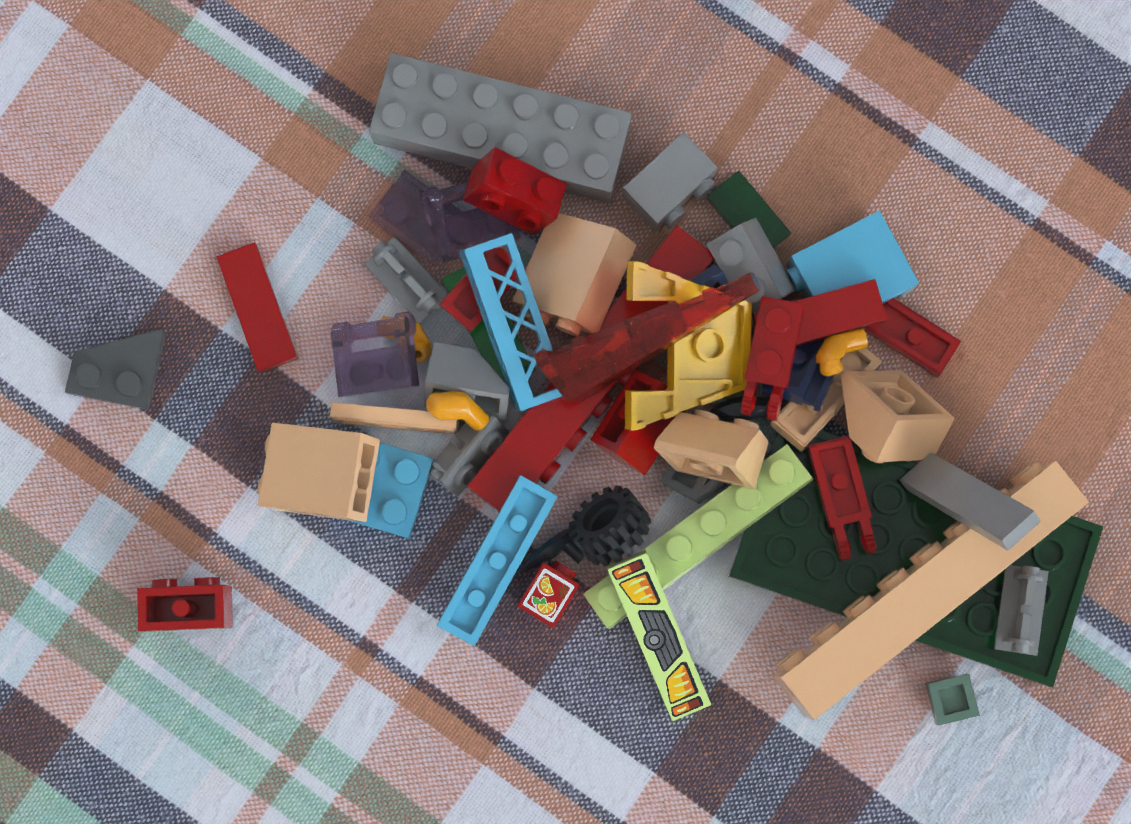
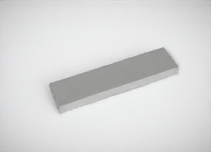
(970, 501)

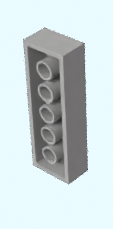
(466, 115)

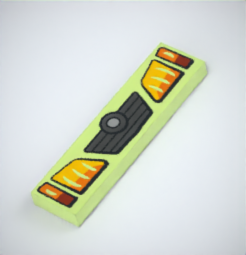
(658, 635)

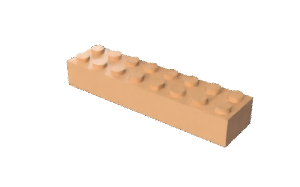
(919, 596)

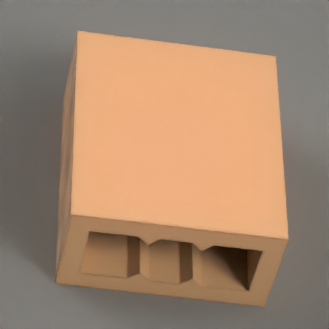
(576, 273)
(318, 472)

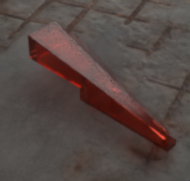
(613, 352)

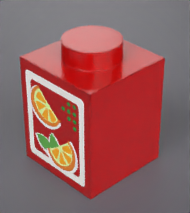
(550, 593)

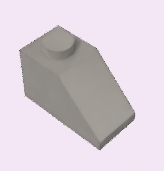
(465, 370)

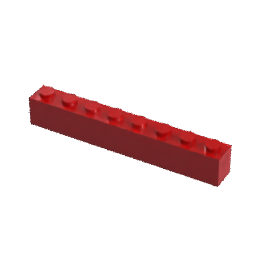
(558, 424)

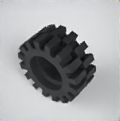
(609, 525)

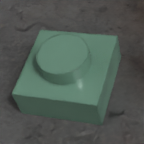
(952, 699)

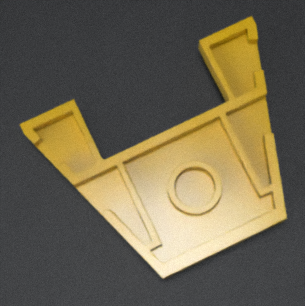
(701, 365)

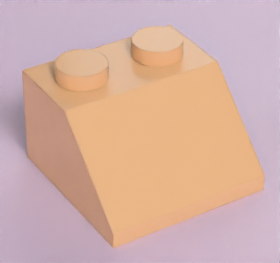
(892, 416)
(714, 448)

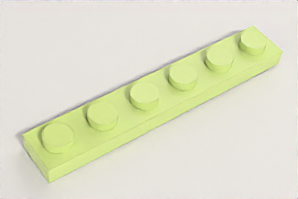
(709, 529)

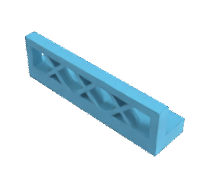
(497, 325)
(497, 560)

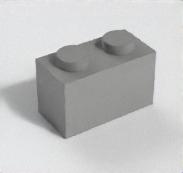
(670, 183)
(747, 251)

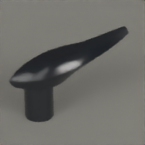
(731, 409)
(550, 550)

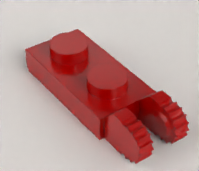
(772, 352)
(842, 492)

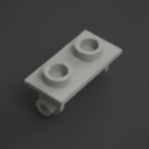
(405, 279)
(458, 467)
(1021, 610)

